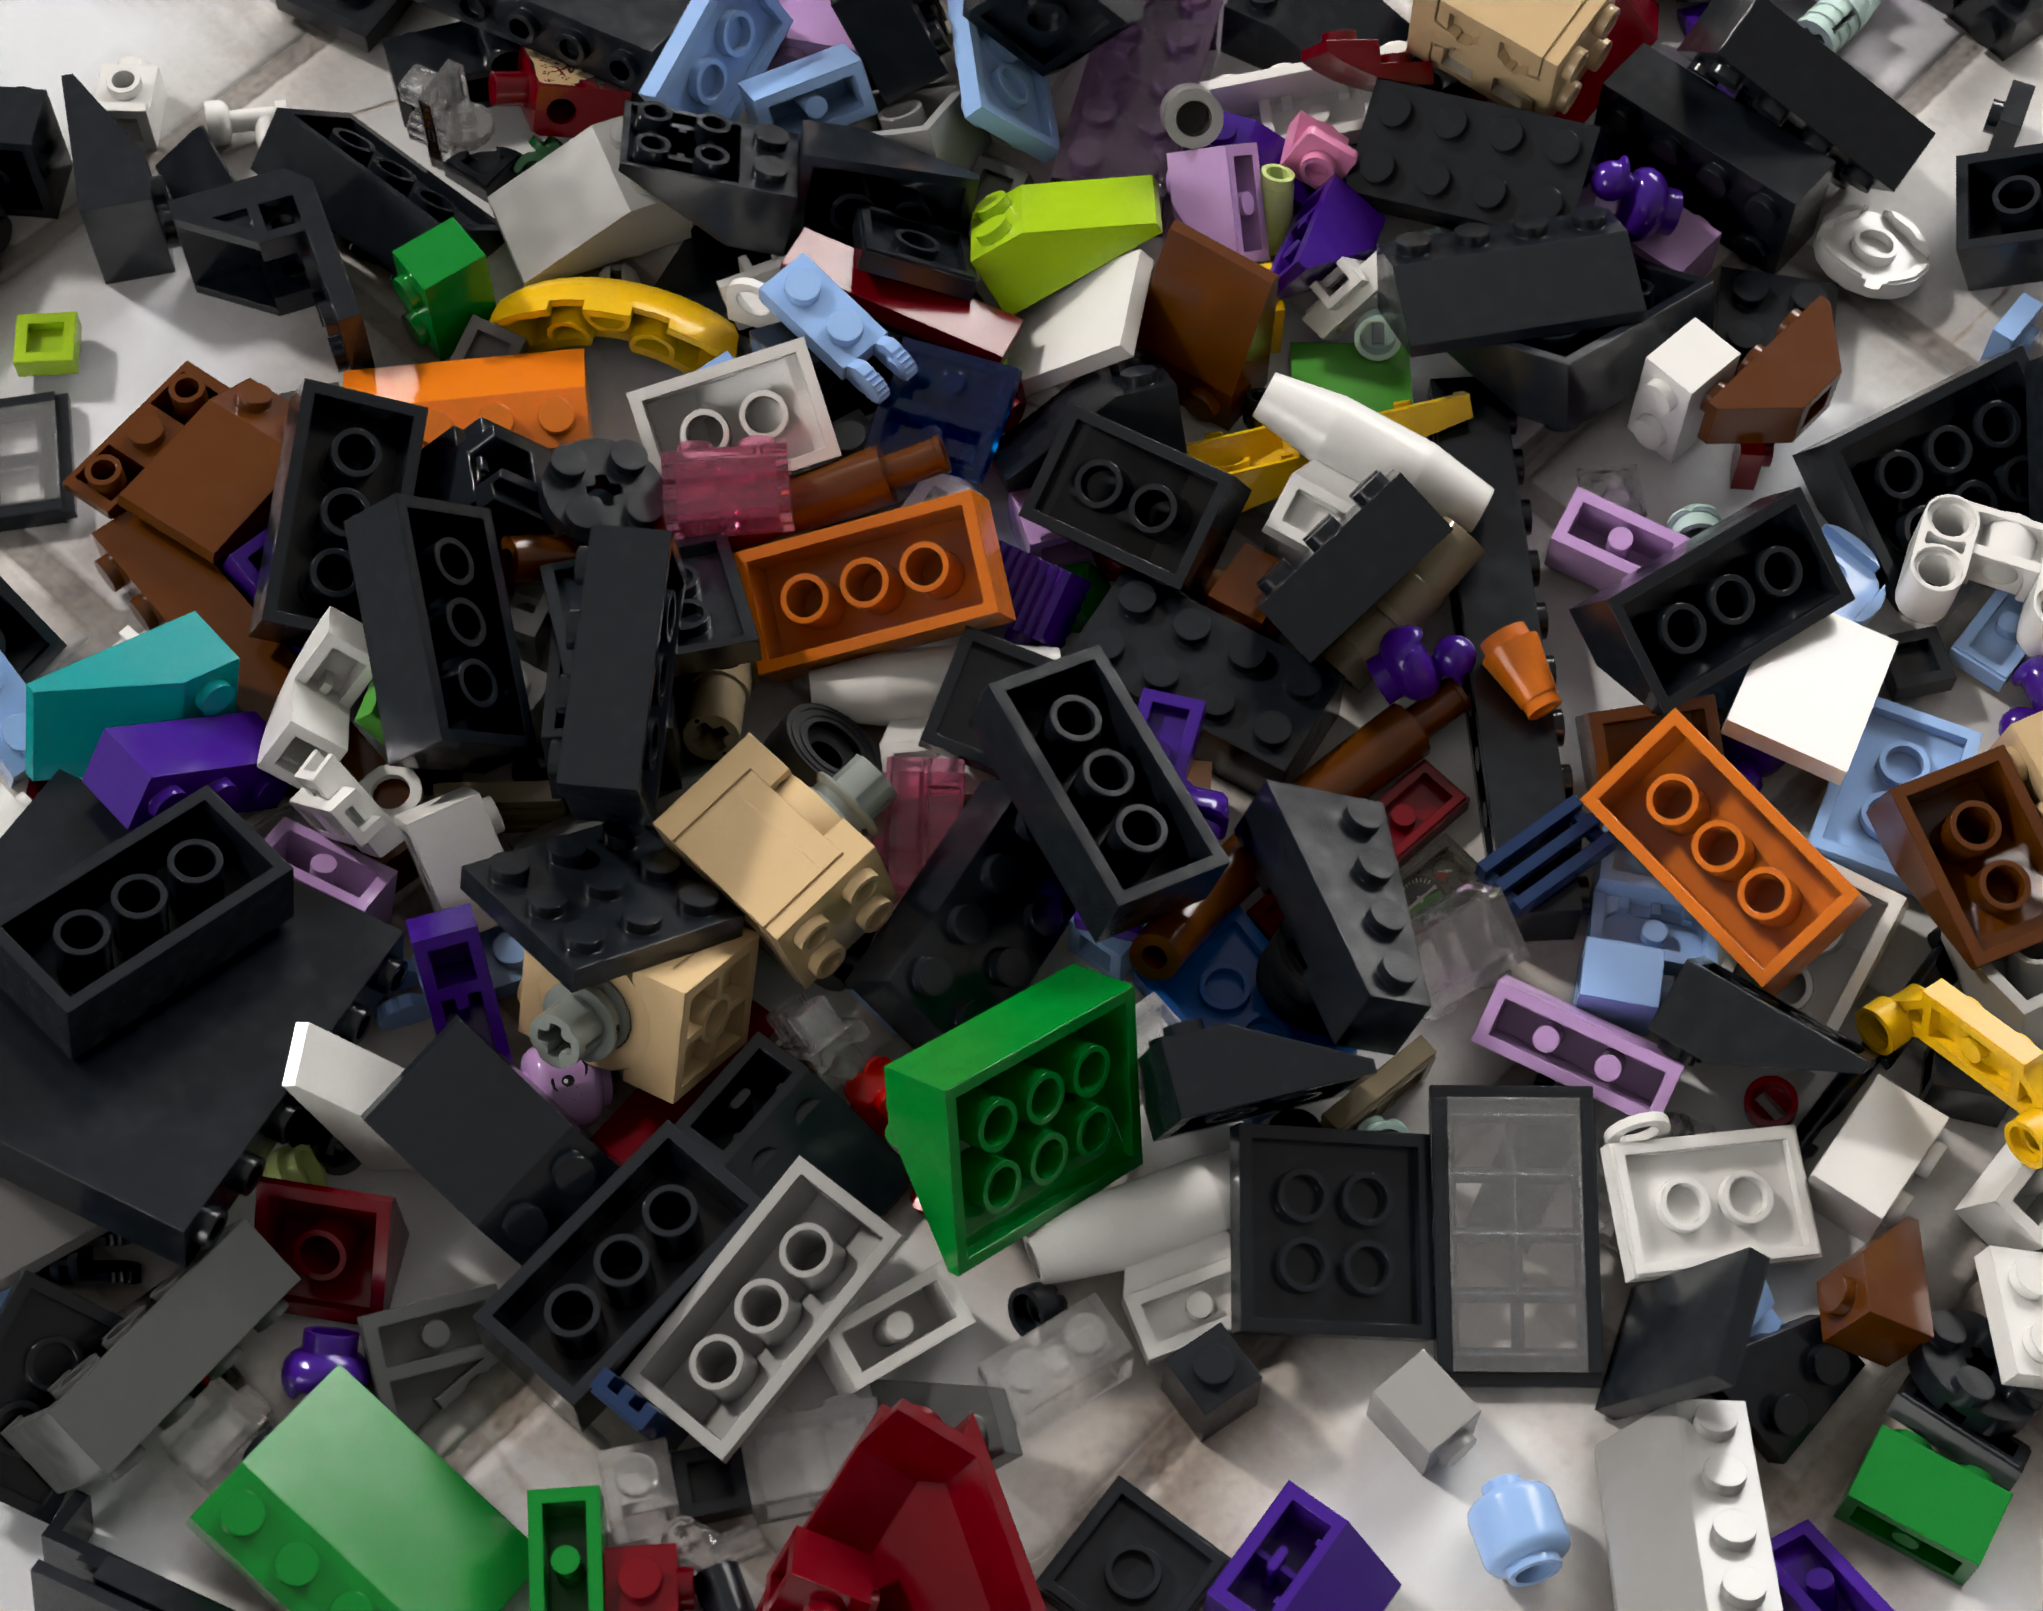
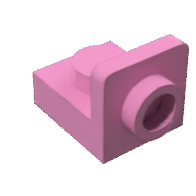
(1316, 151)

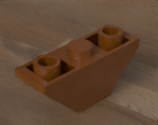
(1777, 385)
(140, 439)

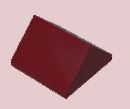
(337, 1242)

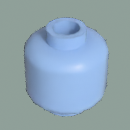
(1519, 1530)

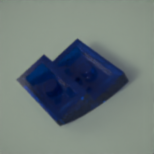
(949, 396)

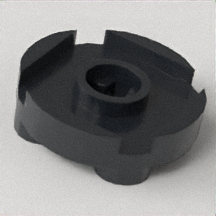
(605, 465)
(1963, 1371)

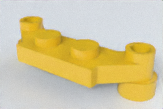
(1973, 1042)

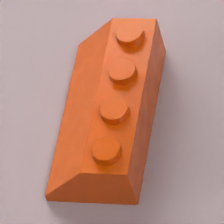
(527, 393)

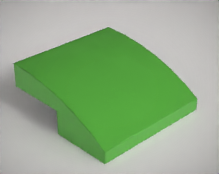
(1347, 372)

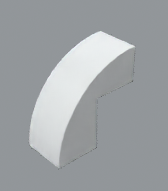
(317, 697)

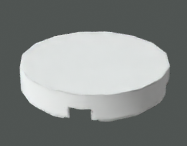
(1872, 251)

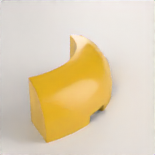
(650, 318)

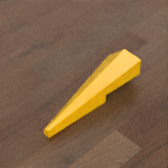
(1267, 461)

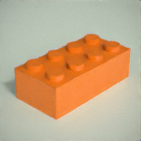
(876, 585)
(1725, 852)

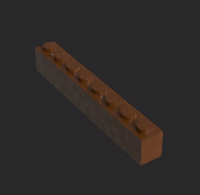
(174, 581)

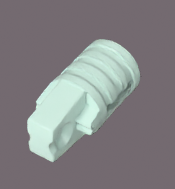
(1837, 20)

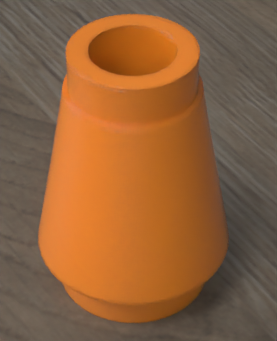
(1521, 668)

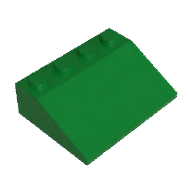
(1019, 1112)
(359, 1516)

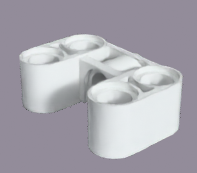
(1980, 547)

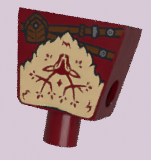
(555, 95)

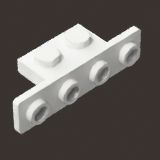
(1291, 88)

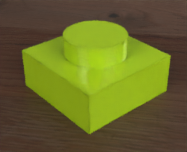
(47, 344)

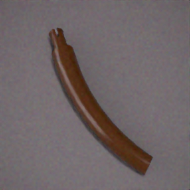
(820, 498)
(1353, 768)

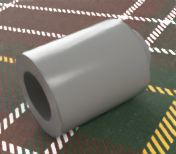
(1191, 115)

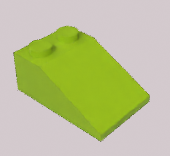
(1058, 232)

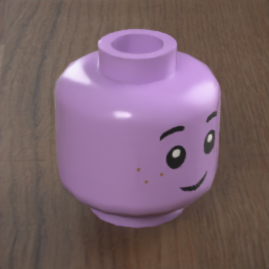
(577, 1089)

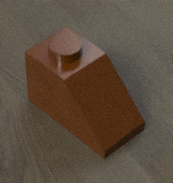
(1879, 1297)

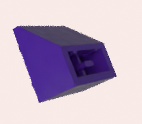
(1303, 1561)

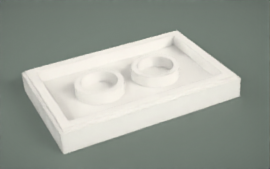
(1083, 324)
(1812, 696)
(1709, 1197)

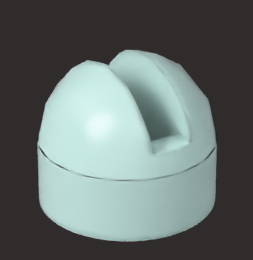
(1364, 333)

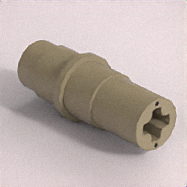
(1408, 602)
(717, 709)

